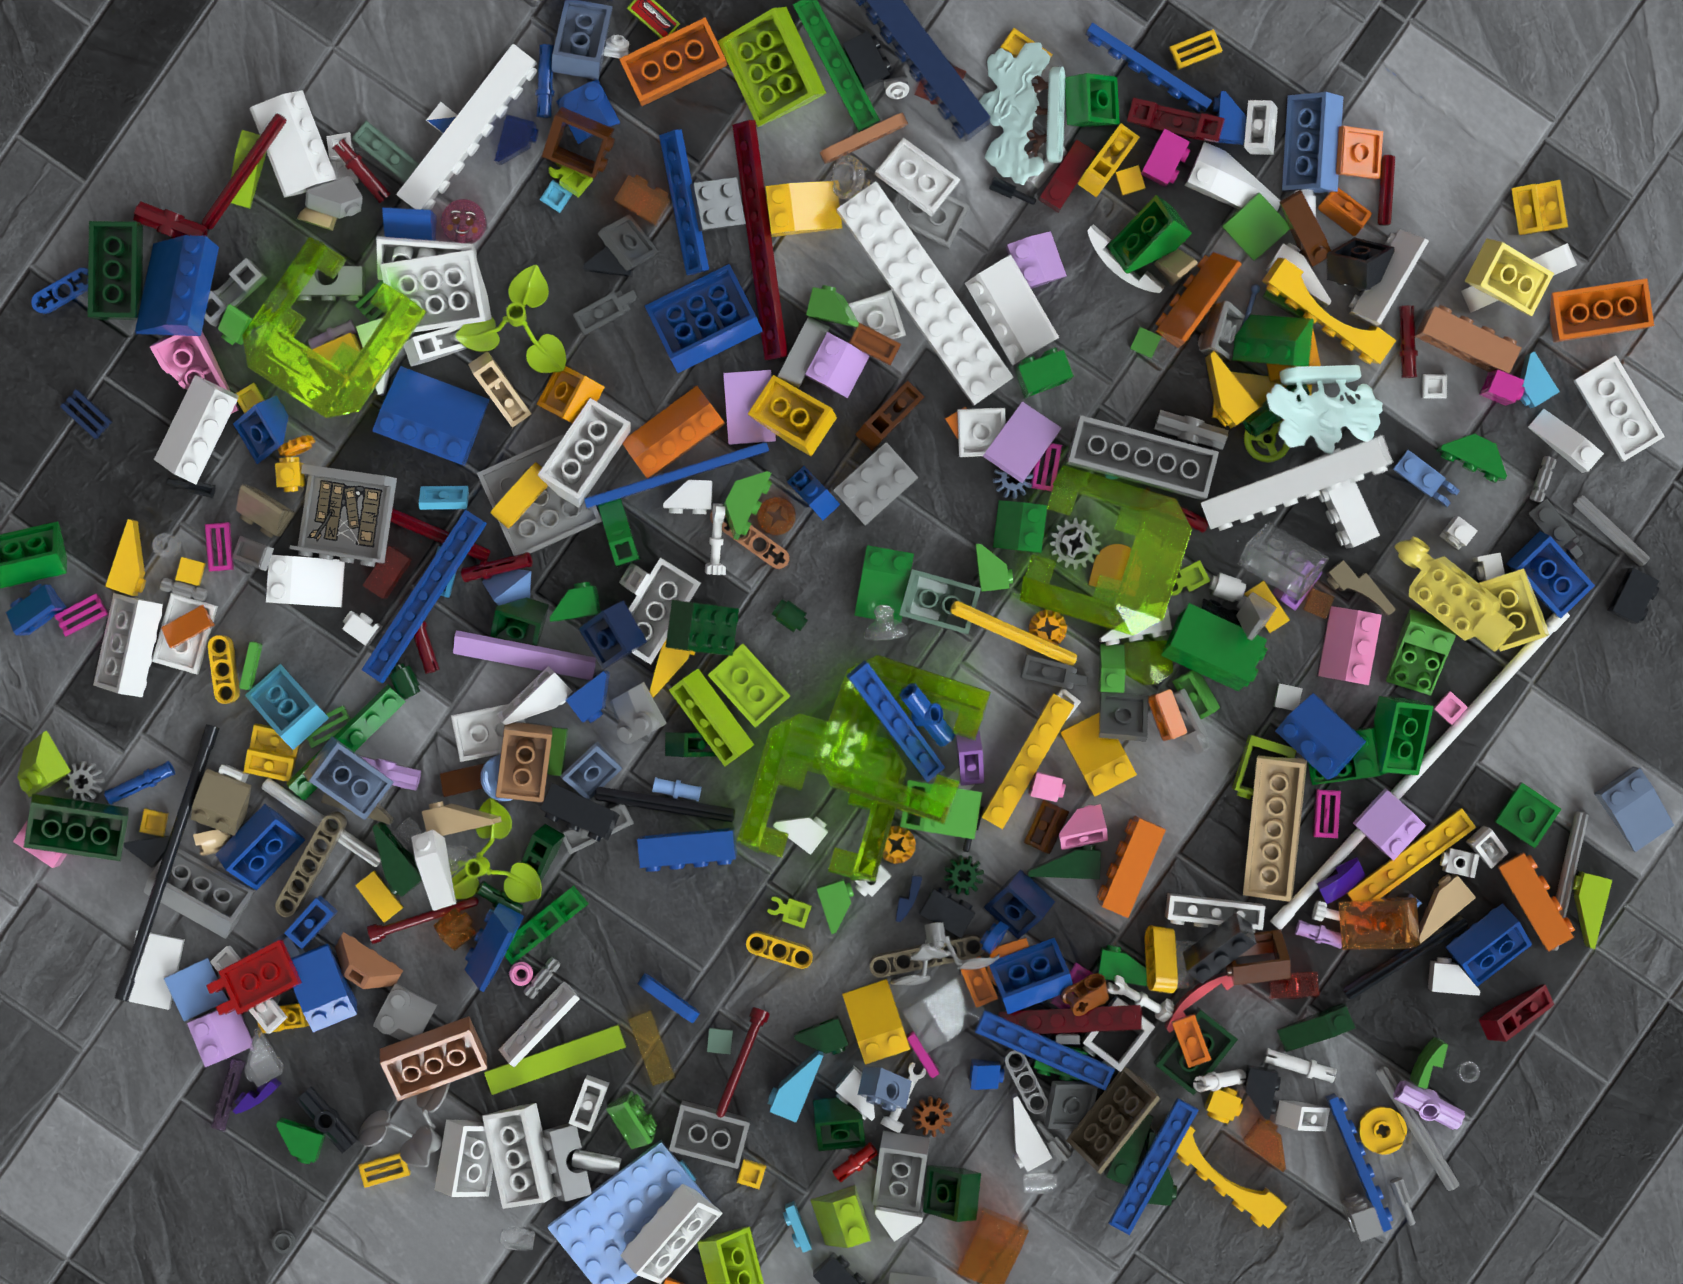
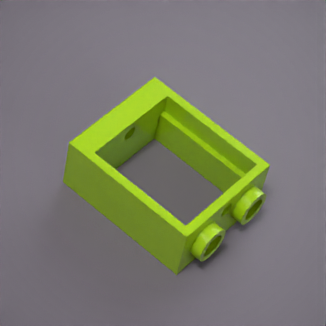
(1246, 792)

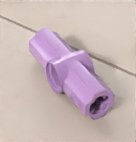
(400, 775)
(1429, 1105)

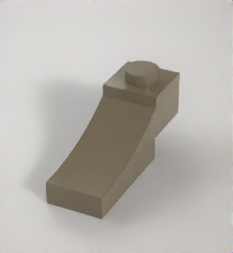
(1344, 578)

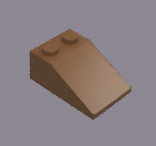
(524, 761)

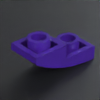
(1348, 877)
(251, 1099)

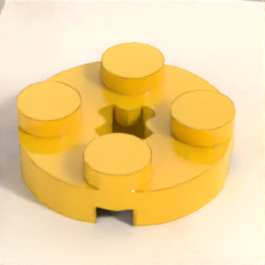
(1394, 1135)

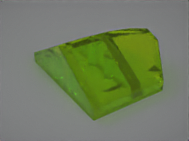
(1145, 662)

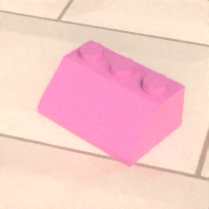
(1349, 645)

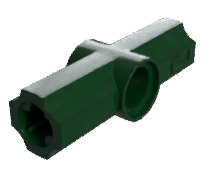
(1264, 417)

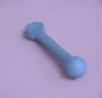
(1255, 289)

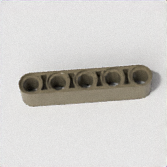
(303, 872)
(891, 957)

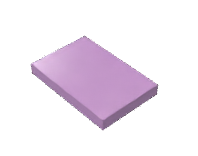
(740, 395)
(1022, 442)

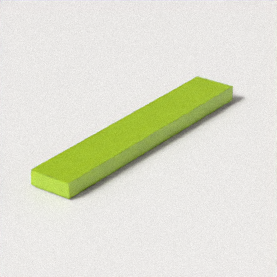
(555, 1059)

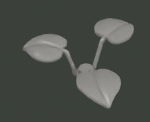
(931, 949)
(422, 1143)

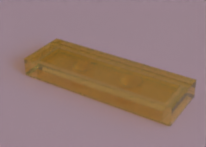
(651, 1048)

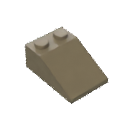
(263, 510)

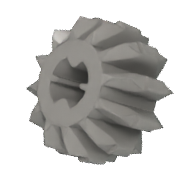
(88, 789)

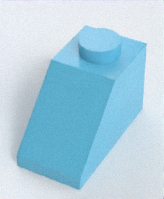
(1536, 382)

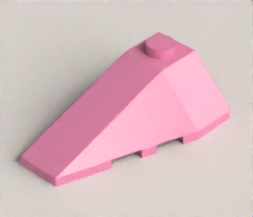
(187, 357)

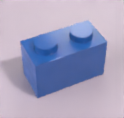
(311, 922)

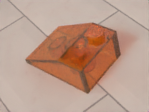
(1379, 923)
(993, 1248)

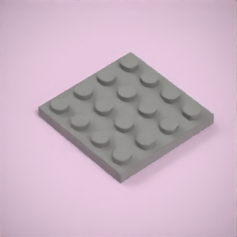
(549, 516)

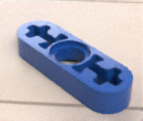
(52, 305)
(668, 998)

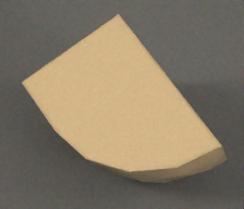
(317, 218)
(211, 841)

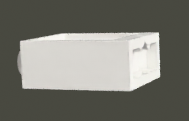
(1093, 1049)

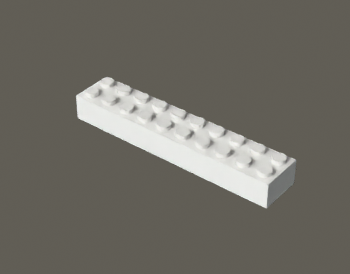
(924, 293)

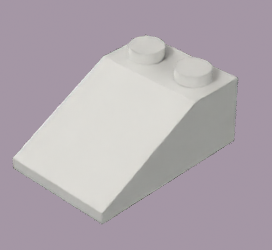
(305, 581)

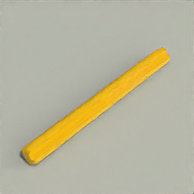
(1013, 633)

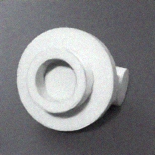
(616, 47)
(896, 87)

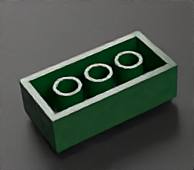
(115, 270)

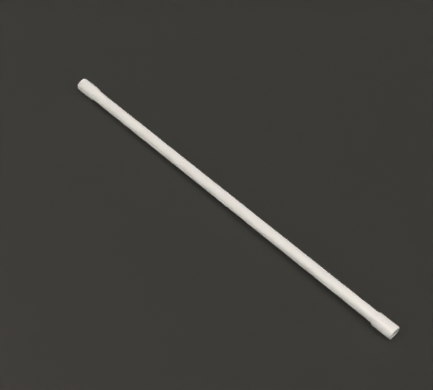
(1288, 911)

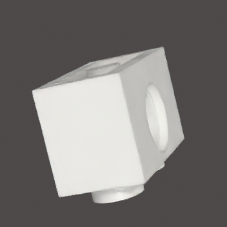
(1260, 127)
(588, 1103)

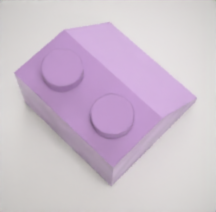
(1037, 259)
(837, 365)
(1389, 824)
(219, 1036)

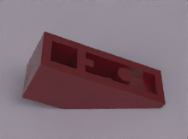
(1067, 176)
(1514, 1015)

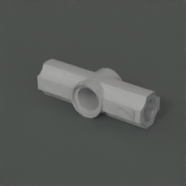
(1191, 430)

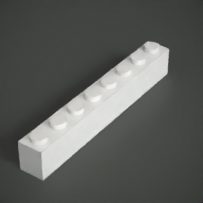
(468, 128)
(1297, 482)

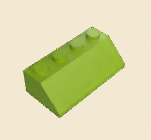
(730, 1258)

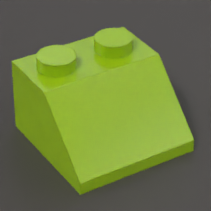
(41, 765)

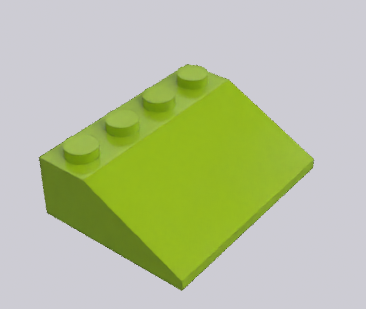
(771, 66)

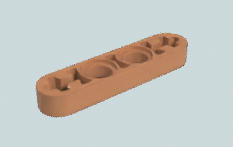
(864, 138)
(747, 542)

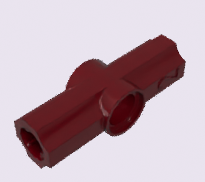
(167, 221)

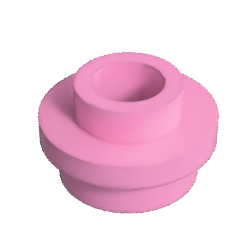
(518, 980)

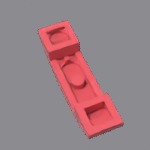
(1195, 994)

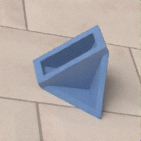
(509, 586)

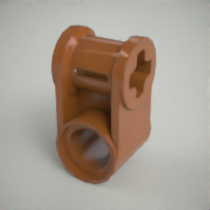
(1087, 994)

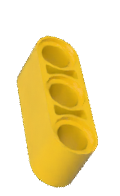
(520, 497)
(216, 659)
(767, 949)
(1161, 959)

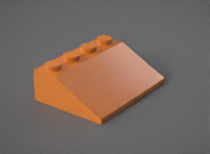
(1197, 298)

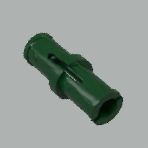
(496, 897)

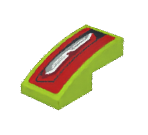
(653, 16)

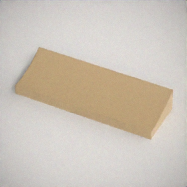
(1275, 827)

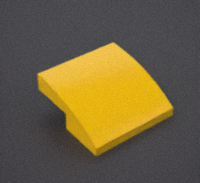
(1539, 207)
(269, 754)

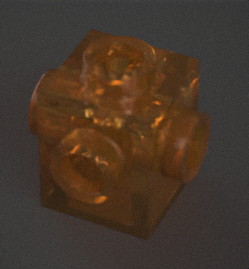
(455, 928)

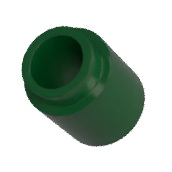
(790, 615)
(404, 681)

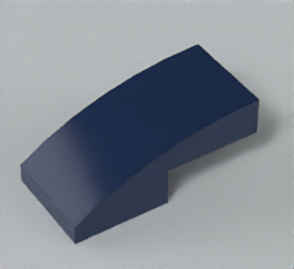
(906, 903)

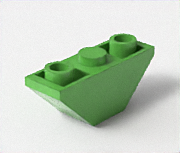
(744, 501)

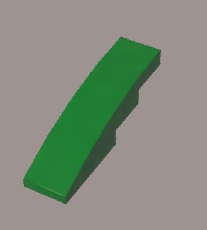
(545, 923)

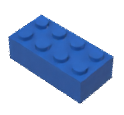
(687, 848)

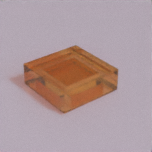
(1318, 603)

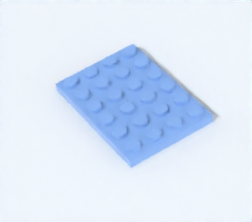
(615, 1212)

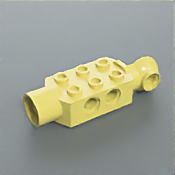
(1454, 596)

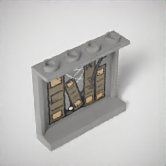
(346, 515)

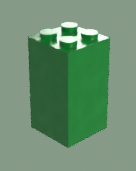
(1214, 648)

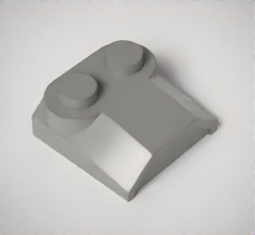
(636, 714)
(404, 1013)

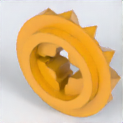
(296, 446)
(1055, 619)
(908, 844)

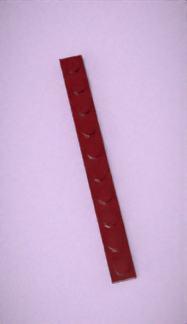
(760, 240)

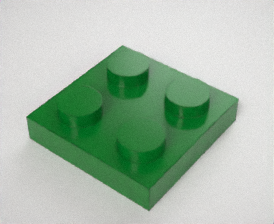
(1527, 815)

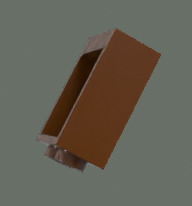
(569, 159)
(1267, 970)

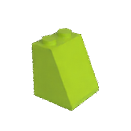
(842, 1218)

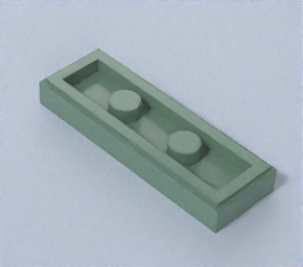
(385, 151)

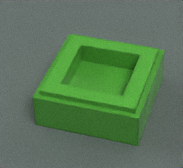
(1145, 342)

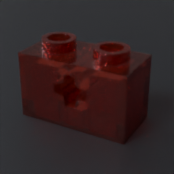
(387, 574)
(1297, 987)

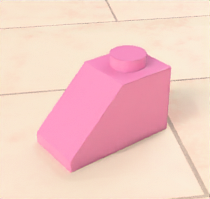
(1046, 787)
(1084, 828)

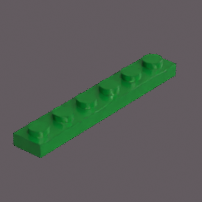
(836, 64)
(354, 733)

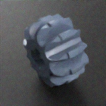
(1010, 487)

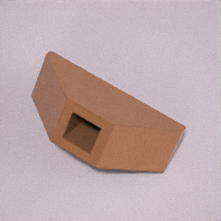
(364, 965)

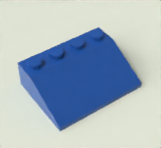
(177, 286)
(703, 318)
(431, 415)

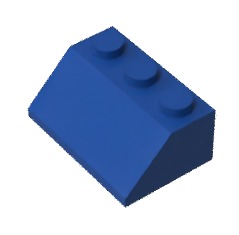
(1320, 736)
(260, 847)
(1489, 944)
(492, 945)
(1031, 975)

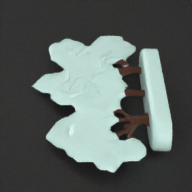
(1016, 105)

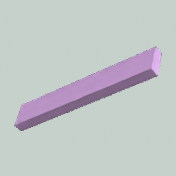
(524, 655)

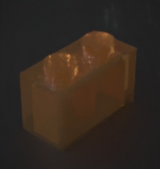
(642, 199)

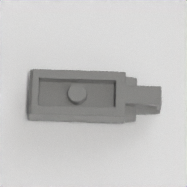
(1196, 731)

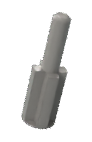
(1054, 1143)
(1402, 1197)

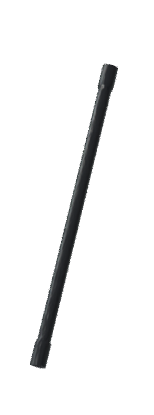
(128, 979)

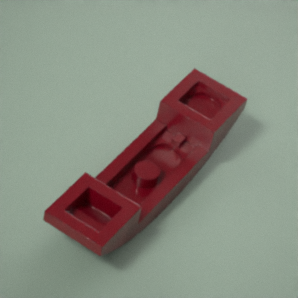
(1177, 121)

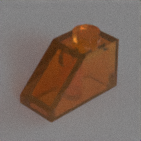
(1266, 1142)

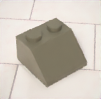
(221, 802)

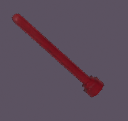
(378, 932)
(757, 1020)

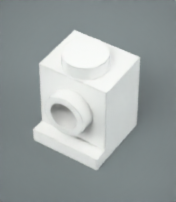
(1458, 533)
(1489, 566)
(360, 627)
(1469, 866)
(865, 888)

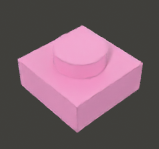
(1450, 707)

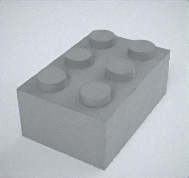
(875, 484)
(709, 1137)

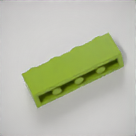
(711, 717)

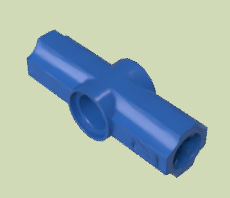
(927, 714)

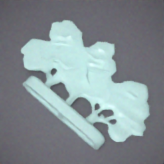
(1321, 414)

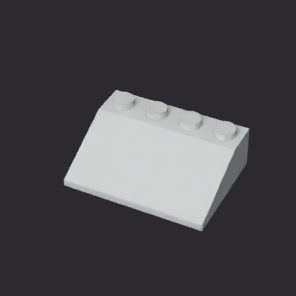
(443, 286)

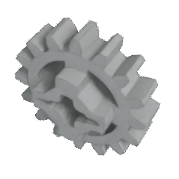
(1064, 539)

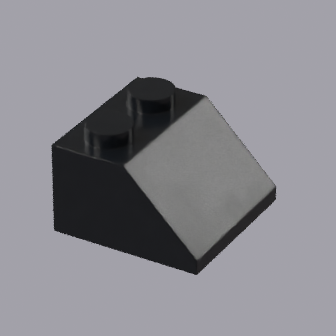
(1358, 263)

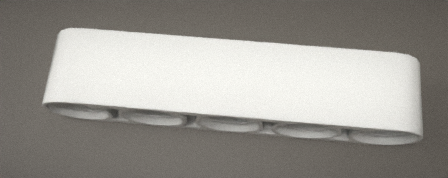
(1554, 260)

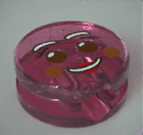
(464, 221)

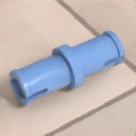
(676, 789)

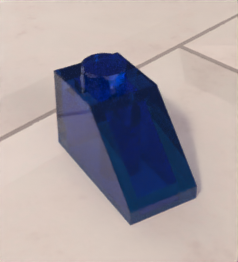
(515, 138)

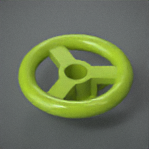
(1274, 455)

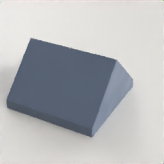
(591, 771)

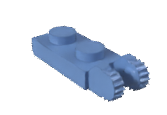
(1424, 477)

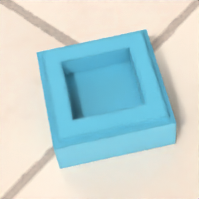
(556, 196)

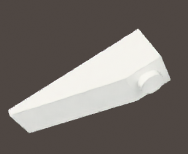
(1225, 179)

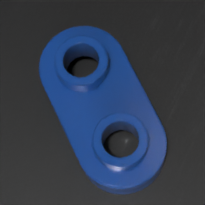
(993, 937)

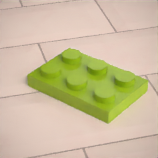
(749, 685)

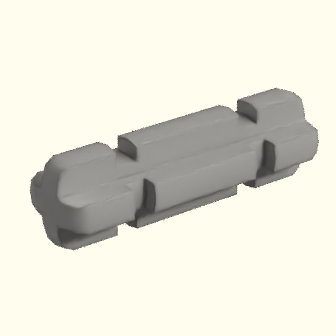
(1543, 479)
(183, 589)
(542, 978)

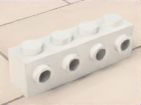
(1211, 910)

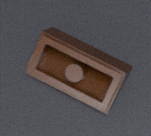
(461, 780)
(1046, 827)

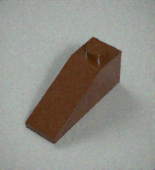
(1305, 228)
(889, 416)

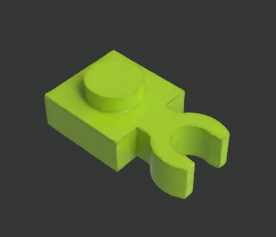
(571, 180)
(1191, 577)
(794, 911)

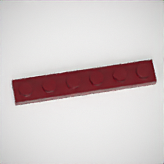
(1064, 1021)

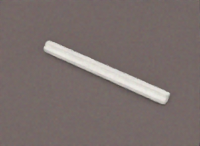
(315, 818)

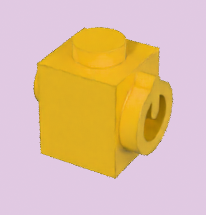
(289, 474)
(1224, 1104)

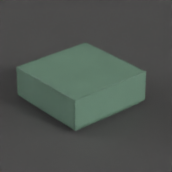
(719, 1040)

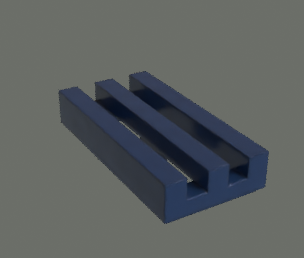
(71, 400)

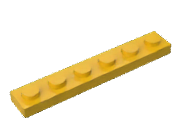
(1413, 857)

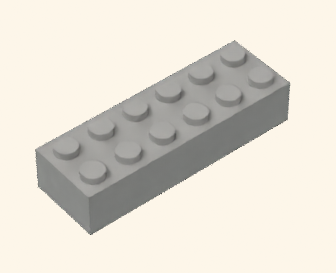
(1142, 457)

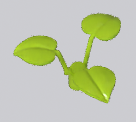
(527, 289)
(522, 882)

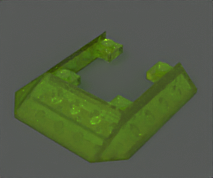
(321, 384)
(1152, 566)
(853, 728)
(785, 761)

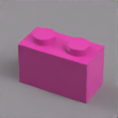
(1165, 158)
(1502, 387)

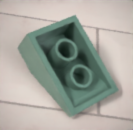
(931, 598)

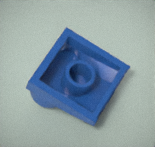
(592, 103)

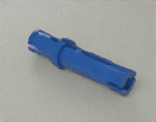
(545, 79)
(148, 778)

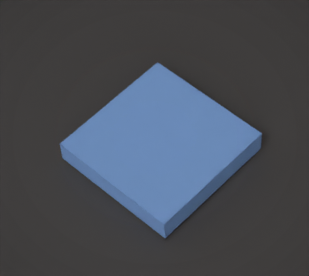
(190, 989)

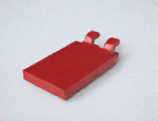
(256, 979)

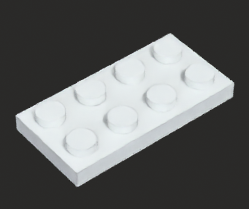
(1619, 408)

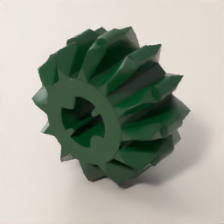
(963, 883)

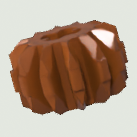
(939, 1120)

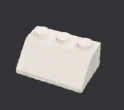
(464, 1160)

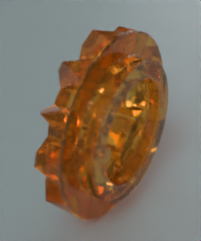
(787, 512)

